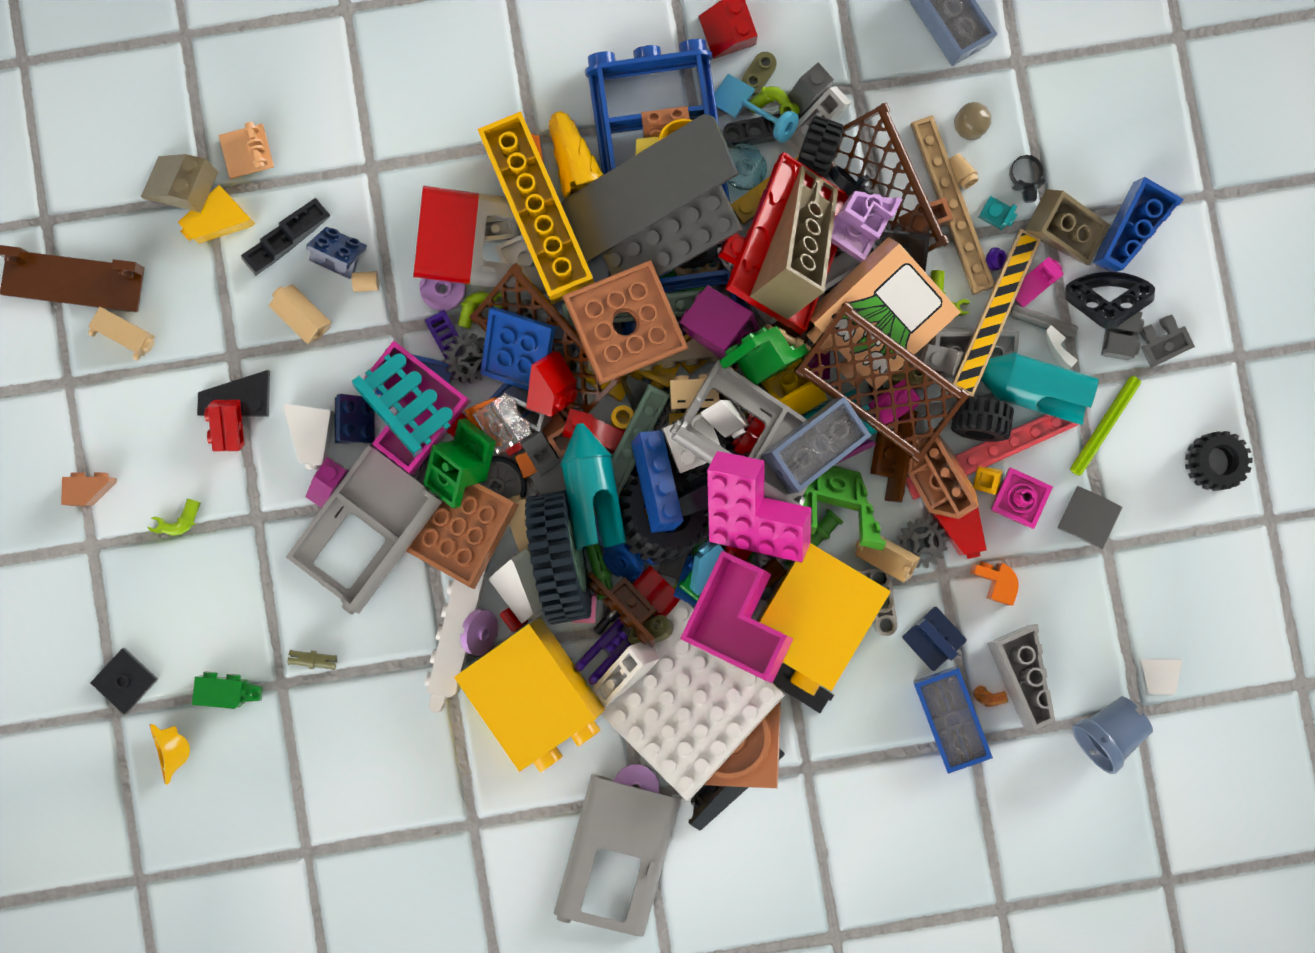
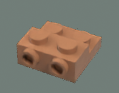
(656, 120)

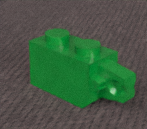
(224, 691)

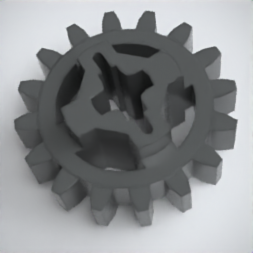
(465, 349)
(929, 533)

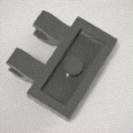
(1168, 346)

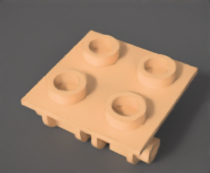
(246, 150)

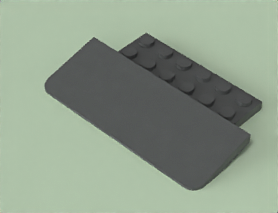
(659, 202)

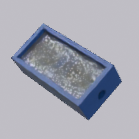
(952, 719)

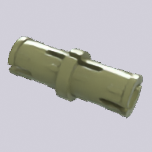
(312, 659)

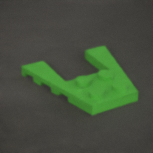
(846, 490)

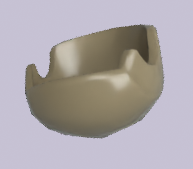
(972, 121)

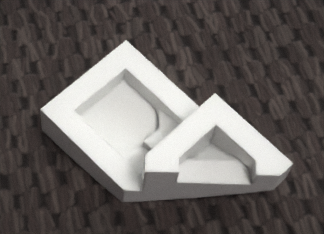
(1054, 341)

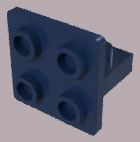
(336, 251)
(353, 420)
(934, 639)

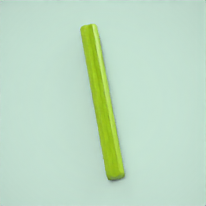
(1105, 425)

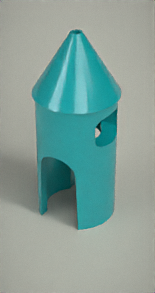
(1040, 386)
(591, 482)

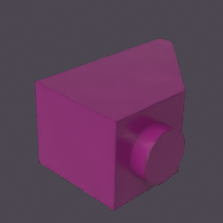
(325, 481)

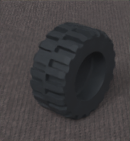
(658, 545)

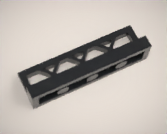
(815, 702)

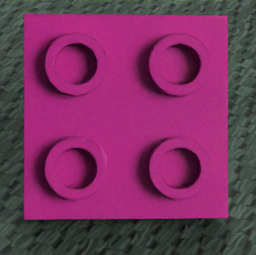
(1021, 498)

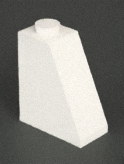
(310, 433)
(518, 588)

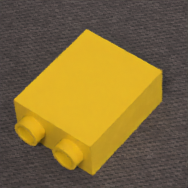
(825, 613)
(532, 697)

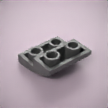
(1090, 517)

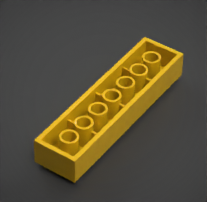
(535, 206)

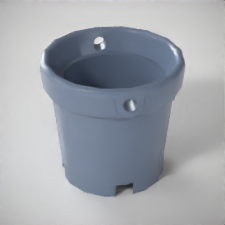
(1112, 734)

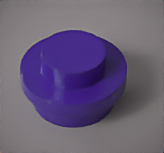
(995, 258)

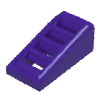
(436, 318)

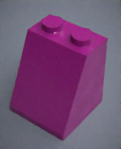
(718, 322)

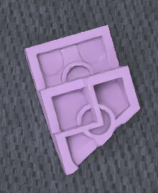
(862, 222)

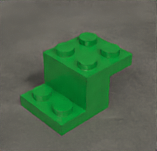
(763, 355)
(459, 463)

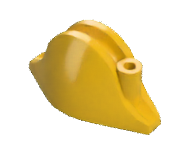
(171, 748)

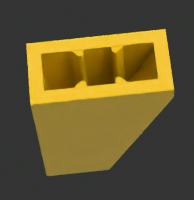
(218, 218)

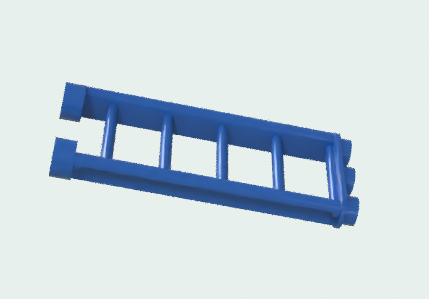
(646, 61)

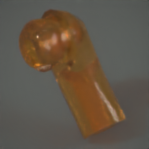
(988, 699)

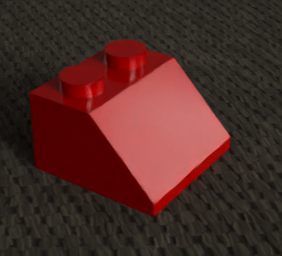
(728, 27)
(551, 385)

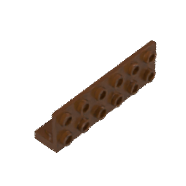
(71, 280)

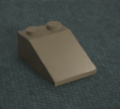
(180, 181)
(1067, 226)

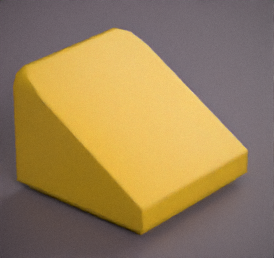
(988, 479)

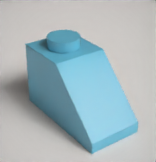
(703, 565)

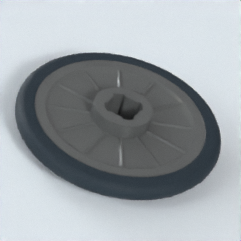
(508, 475)

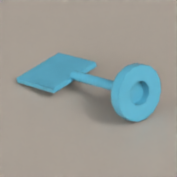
(734, 95)

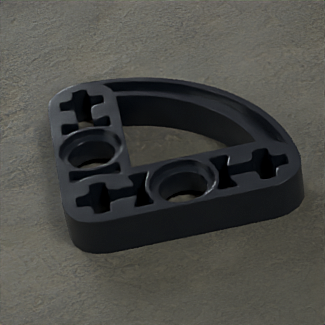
(1111, 309)

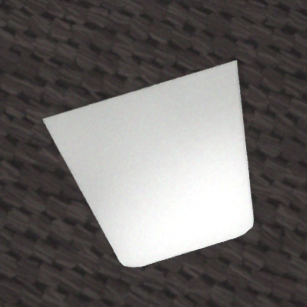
(1161, 675)

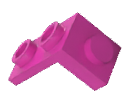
(1038, 281)

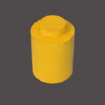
(621, 417)

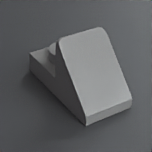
(942, 358)

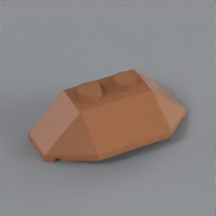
(942, 481)

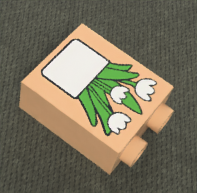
(895, 298)

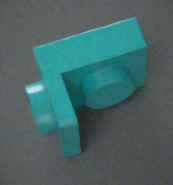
(998, 213)

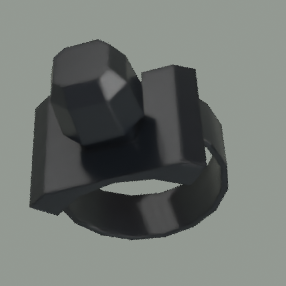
(848, 183)
(1030, 192)

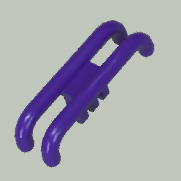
(613, 642)

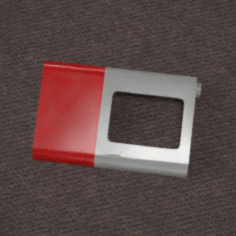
(453, 238)

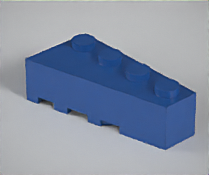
(1137, 220)

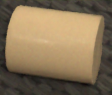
(365, 281)

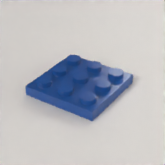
(513, 346)

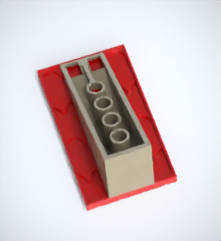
(789, 244)

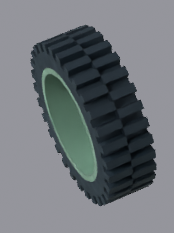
(556, 564)

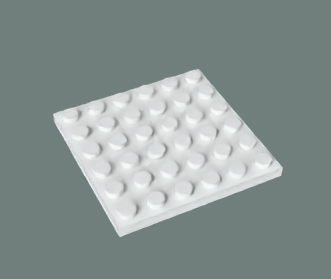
(690, 709)

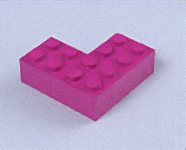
(446, 397)
(745, 518)
(724, 622)

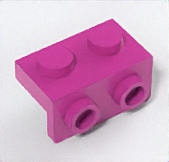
(900, 397)

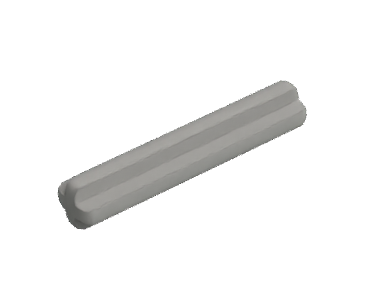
(1043, 321)

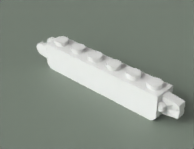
(450, 656)

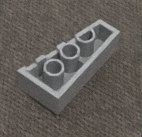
(1023, 672)

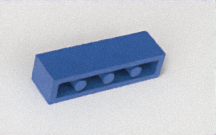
(657, 481)

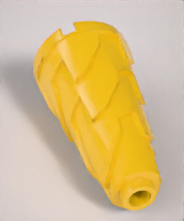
(574, 160)

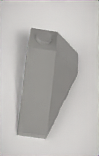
(960, 337)

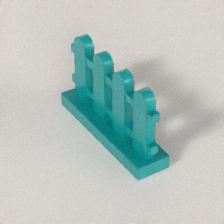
(408, 414)

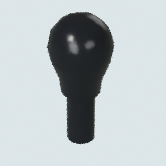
(608, 616)

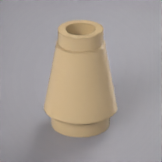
(964, 173)

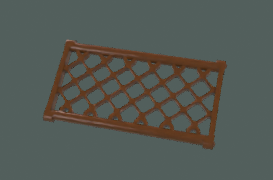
(883, 110)
(554, 318)
(916, 454)

